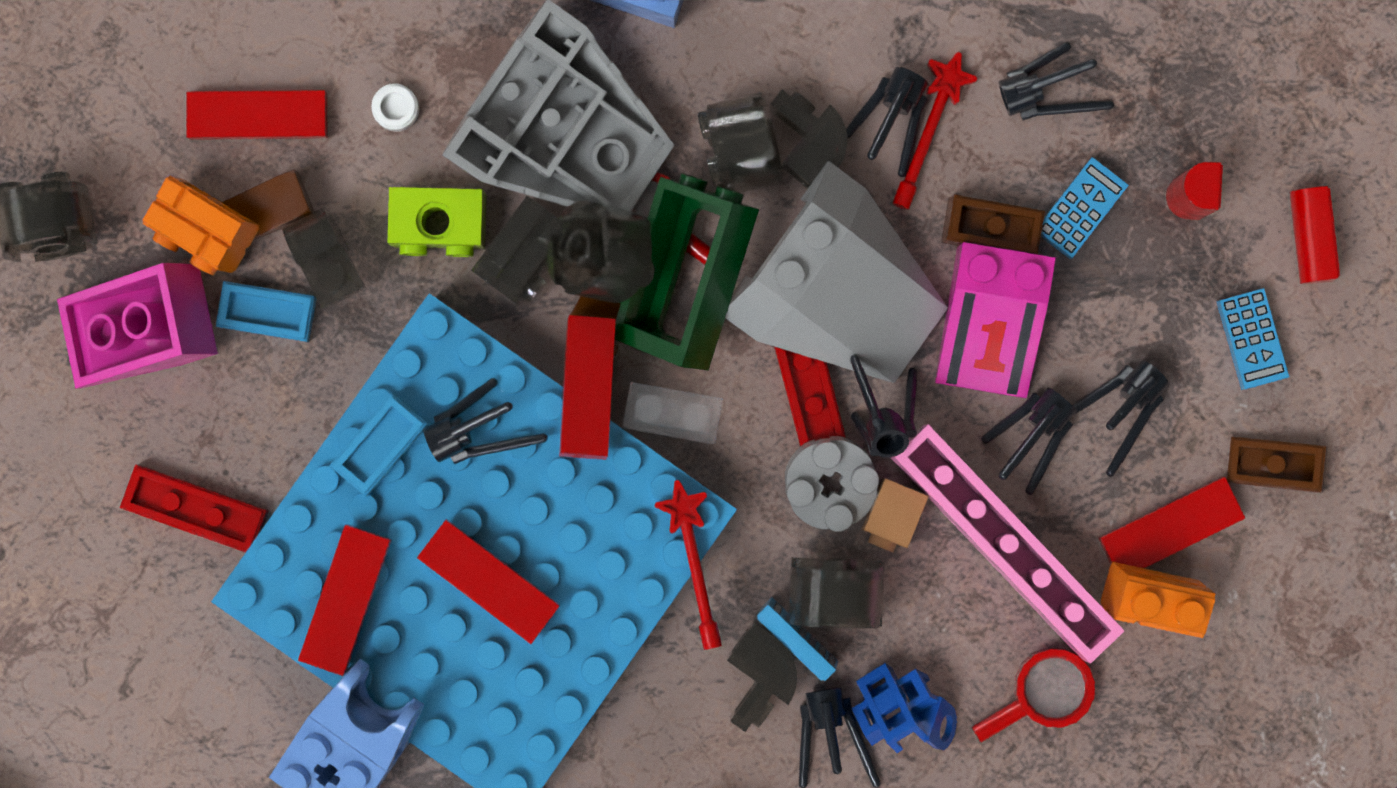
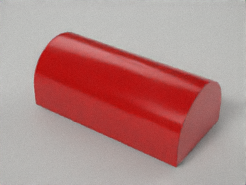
(1196, 191)
(1314, 235)

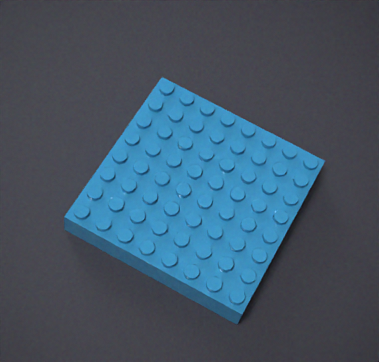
(566, 524)

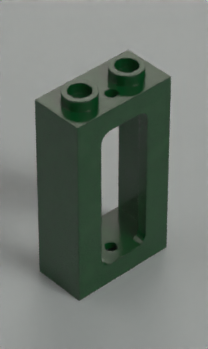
(671, 226)

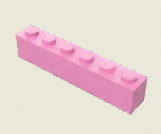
(1008, 544)

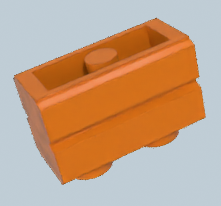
(200, 225)
(1157, 600)

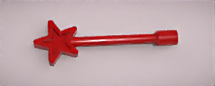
(947, 85)
(684, 514)

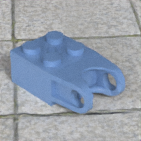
(347, 739)

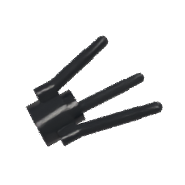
(1023, 91)
(901, 94)
(1141, 388)
(1049, 414)
(886, 430)
(449, 435)
(826, 711)

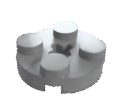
(825, 457)

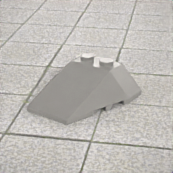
(560, 121)
(840, 285)

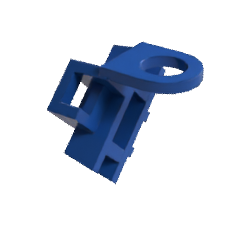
(920, 715)

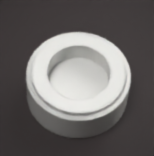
(395, 107)

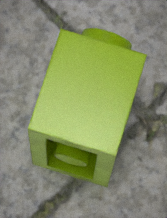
(412, 206)

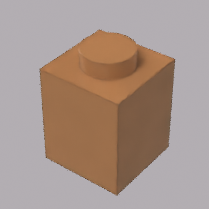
(894, 515)

